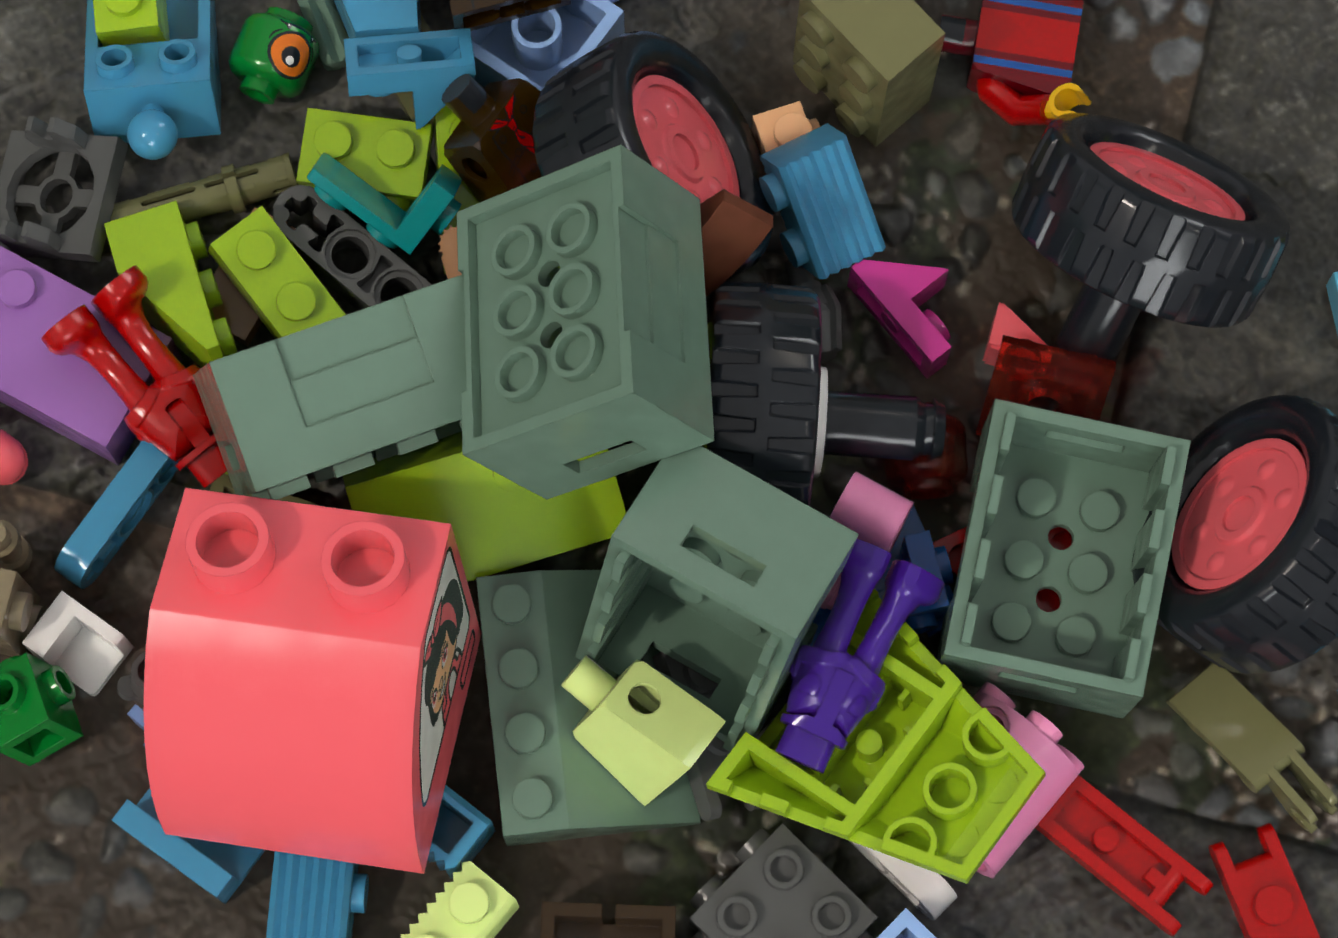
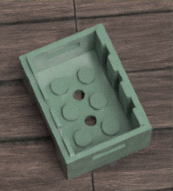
(588, 348)
(339, 391)
(1098, 484)
(718, 581)

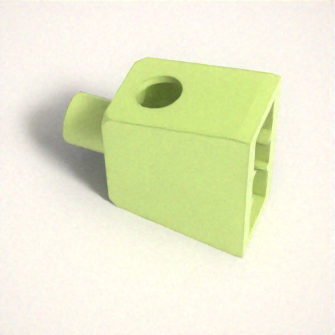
(640, 725)

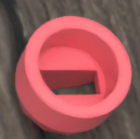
(12, 459)

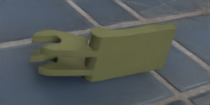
(1251, 741)

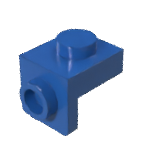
(919, 550)

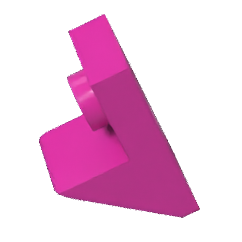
(894, 297)

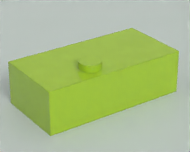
(491, 516)

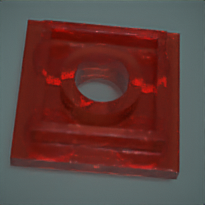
(1036, 370)

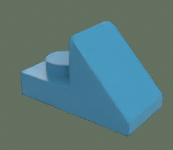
(408, 63)

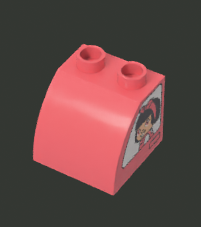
(306, 678)

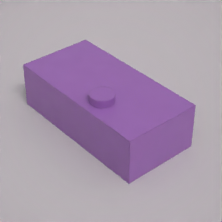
(55, 388)

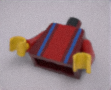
(1020, 57)

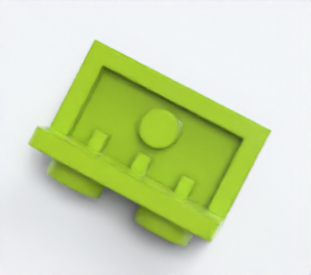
(377, 149)

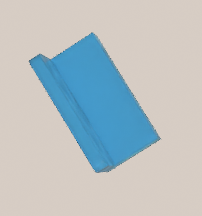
(211, 865)

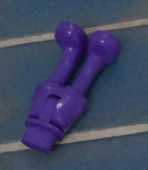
(837, 688)

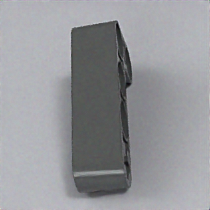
(361, 288)

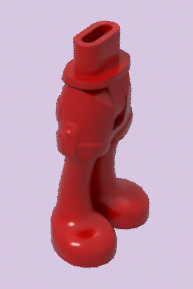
(169, 409)

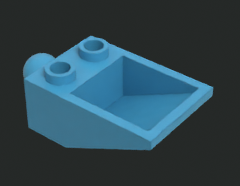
(159, 88)

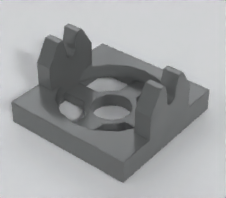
(88, 234)

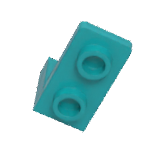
(384, 219)

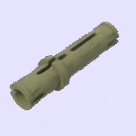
(220, 192)

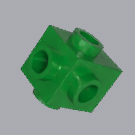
(35, 709)

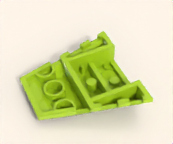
(919, 774)

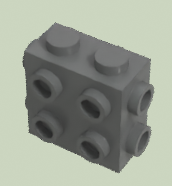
(779, 895)

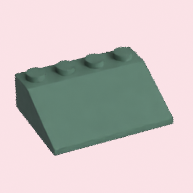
(544, 775)

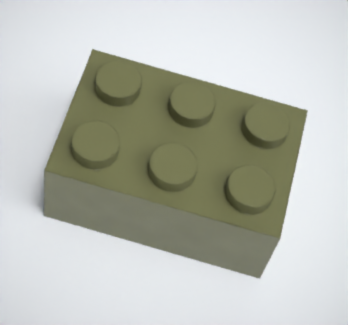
(869, 60)

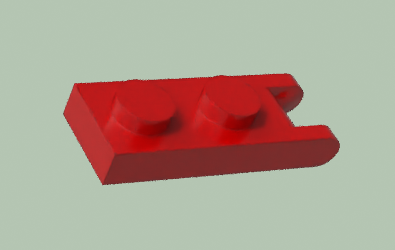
(1120, 852)
(1264, 891)

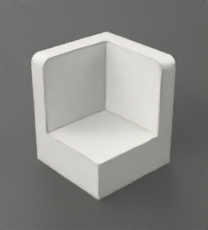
(78, 644)

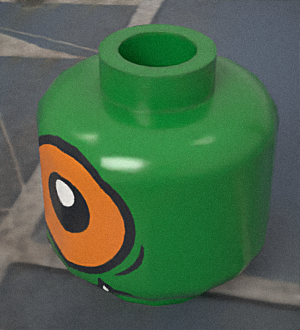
(274, 55)

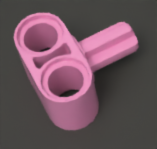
(873, 514)

